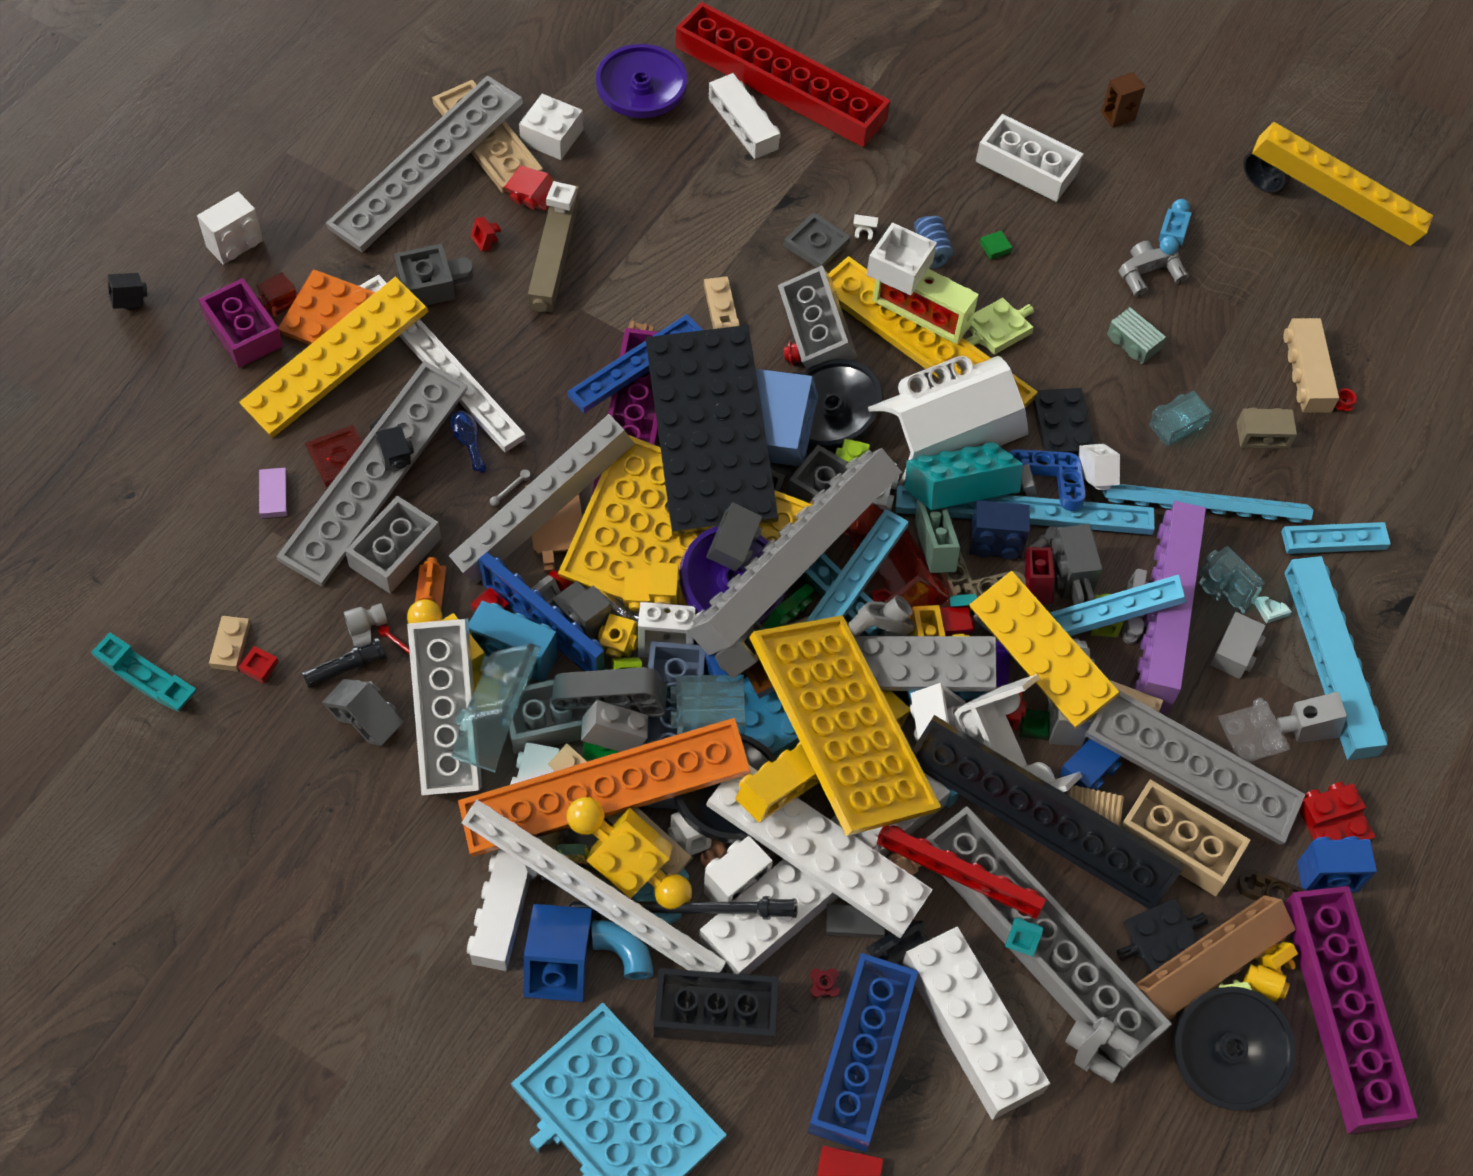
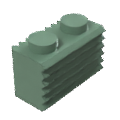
(1136, 335)

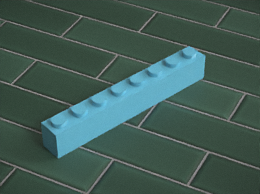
(1335, 655)

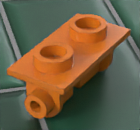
(431, 581)

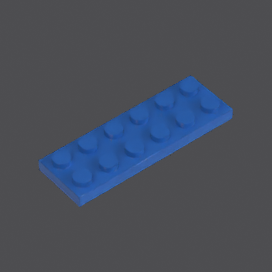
(571, 639)

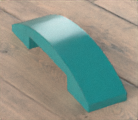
(142, 674)

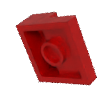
(1335, 813)

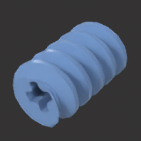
(935, 230)

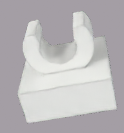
(561, 196)
(865, 223)

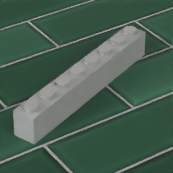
(544, 496)

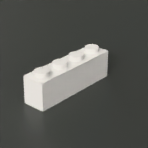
(744, 116)

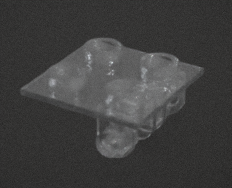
(1254, 732)

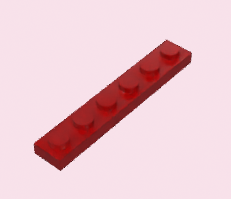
(968, 874)

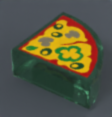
(575, 852)

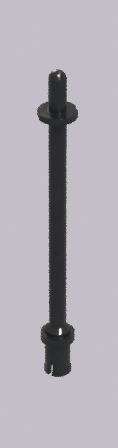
(764, 908)

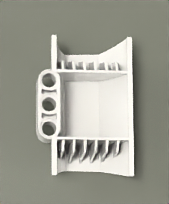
(960, 409)

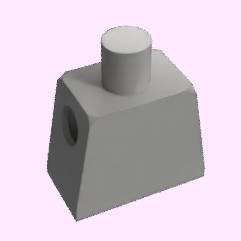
(1315, 718)

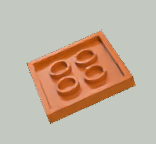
(320, 306)

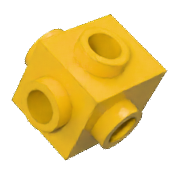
(619, 636)

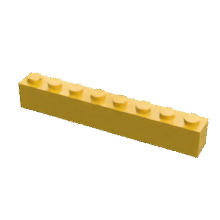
(1342, 184)
(791, 774)

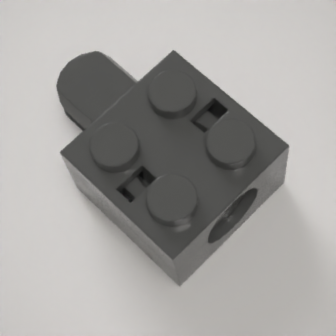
(430, 274)
(1076, 563)

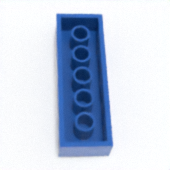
(863, 1052)

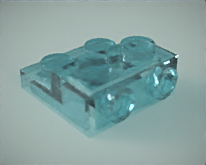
(1230, 577)

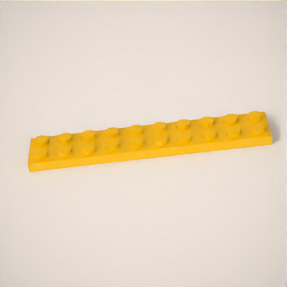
(923, 346)

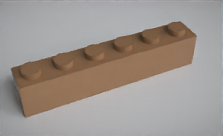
(1217, 955)

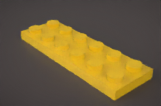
(1044, 649)

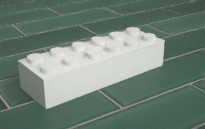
(440, 689)
(976, 1023)

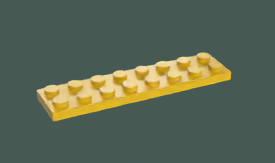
(333, 357)

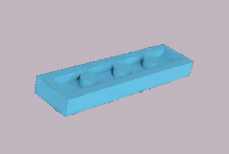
(1335, 538)

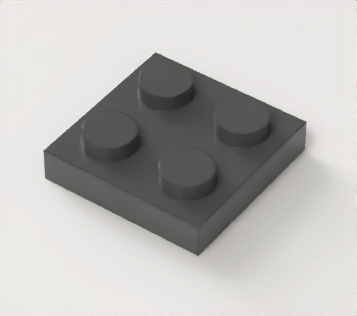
(817, 241)

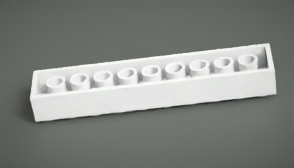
(749, 940)

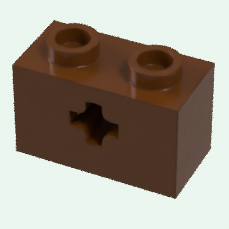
(1122, 99)

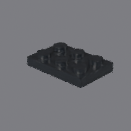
(1062, 420)

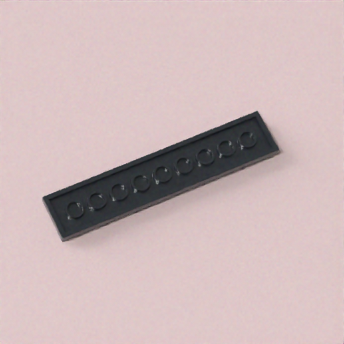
(1045, 813)

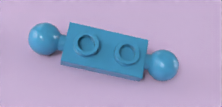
(1175, 227)

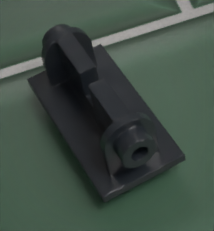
(894, 948)

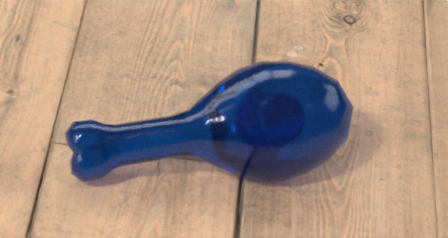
(467, 432)

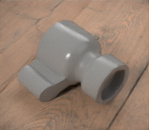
(360, 622)

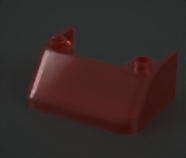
(905, 567)

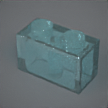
(1180, 418)

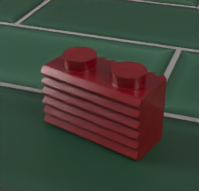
(1040, 573)

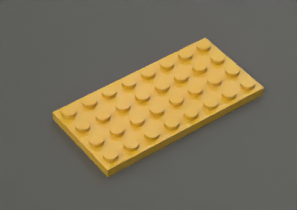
(844, 724)

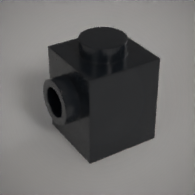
(126, 290)
(394, 448)

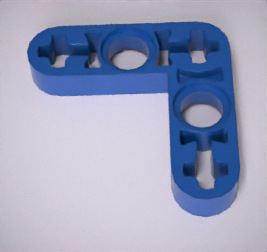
(1066, 467)

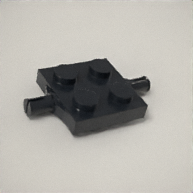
(1160, 934)

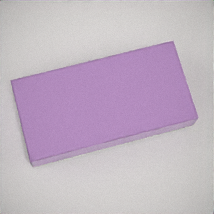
(273, 492)

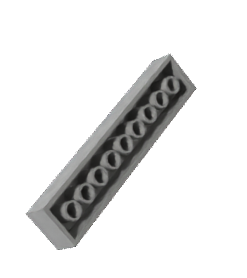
(793, 552)
(1066, 956)

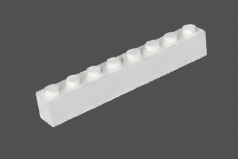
(508, 883)

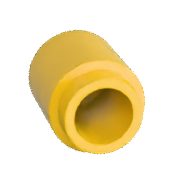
(1267, 982)

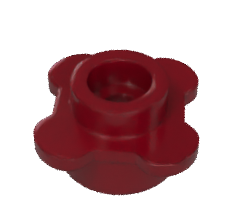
(820, 990)

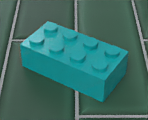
(963, 476)

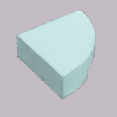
(1271, 610)

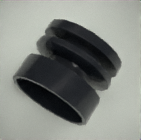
(1263, 174)

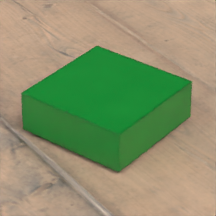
(995, 245)

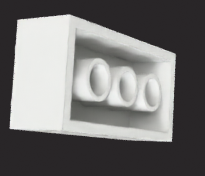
(1029, 157)

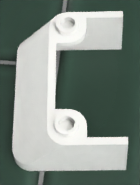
(987, 723)

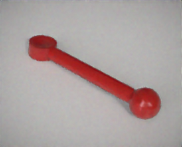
(385, 632)

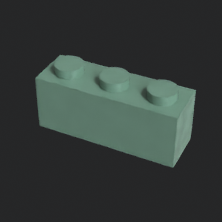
(937, 538)

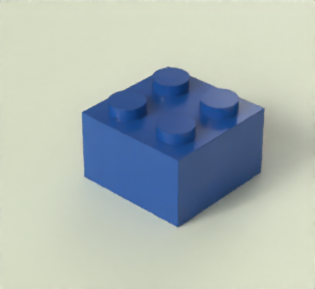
(1337, 864)

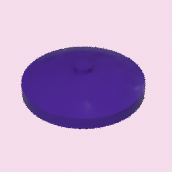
(641, 80)
(705, 578)

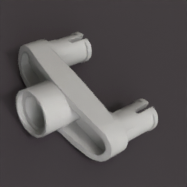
(1146, 260)
(889, 616)
(1089, 1038)

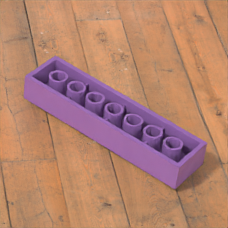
(1168, 628)

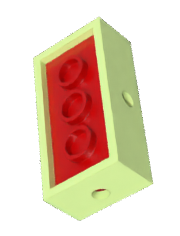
(934, 304)

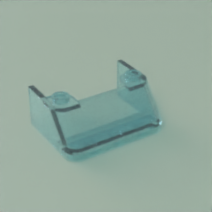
(494, 705)

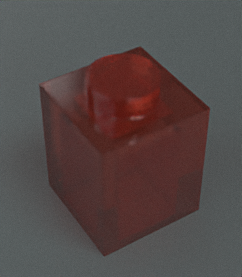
(276, 294)

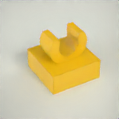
(1279, 955)

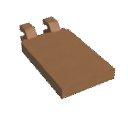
(557, 533)

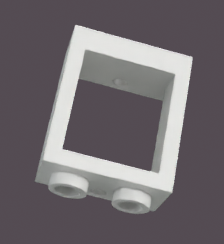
(662, 626)

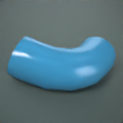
(630, 949)

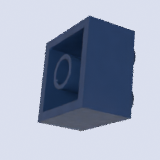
(999, 529)

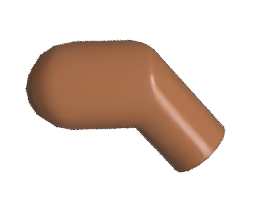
(717, 849)

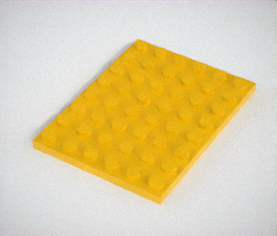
(631, 524)

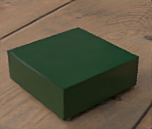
(1035, 724)

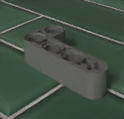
(617, 687)

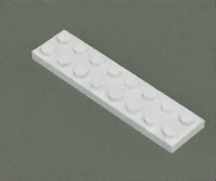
(830, 858)

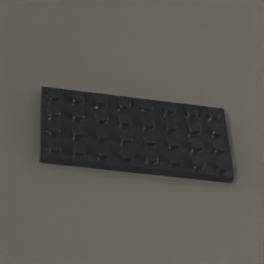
(710, 427)

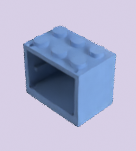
(787, 413)

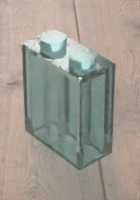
(706, 701)

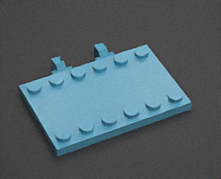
(615, 1104)

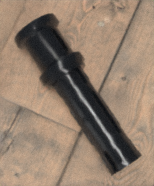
(358, 657)

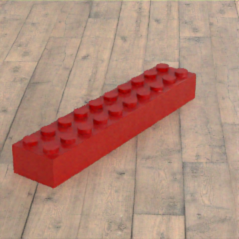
(782, 74)

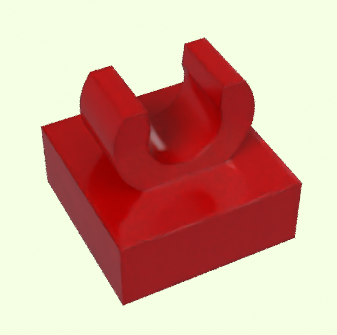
(484, 233)

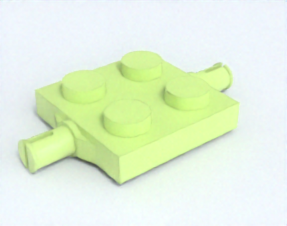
(1000, 326)

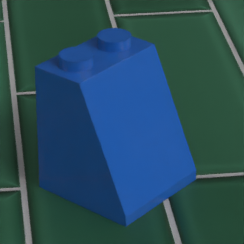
(557, 952)

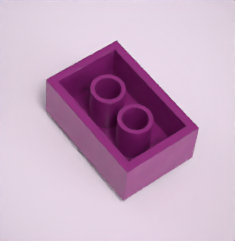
(240, 322)

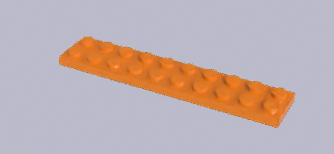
(617, 781)

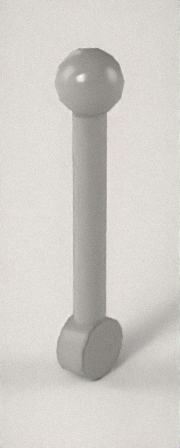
(524, 476)

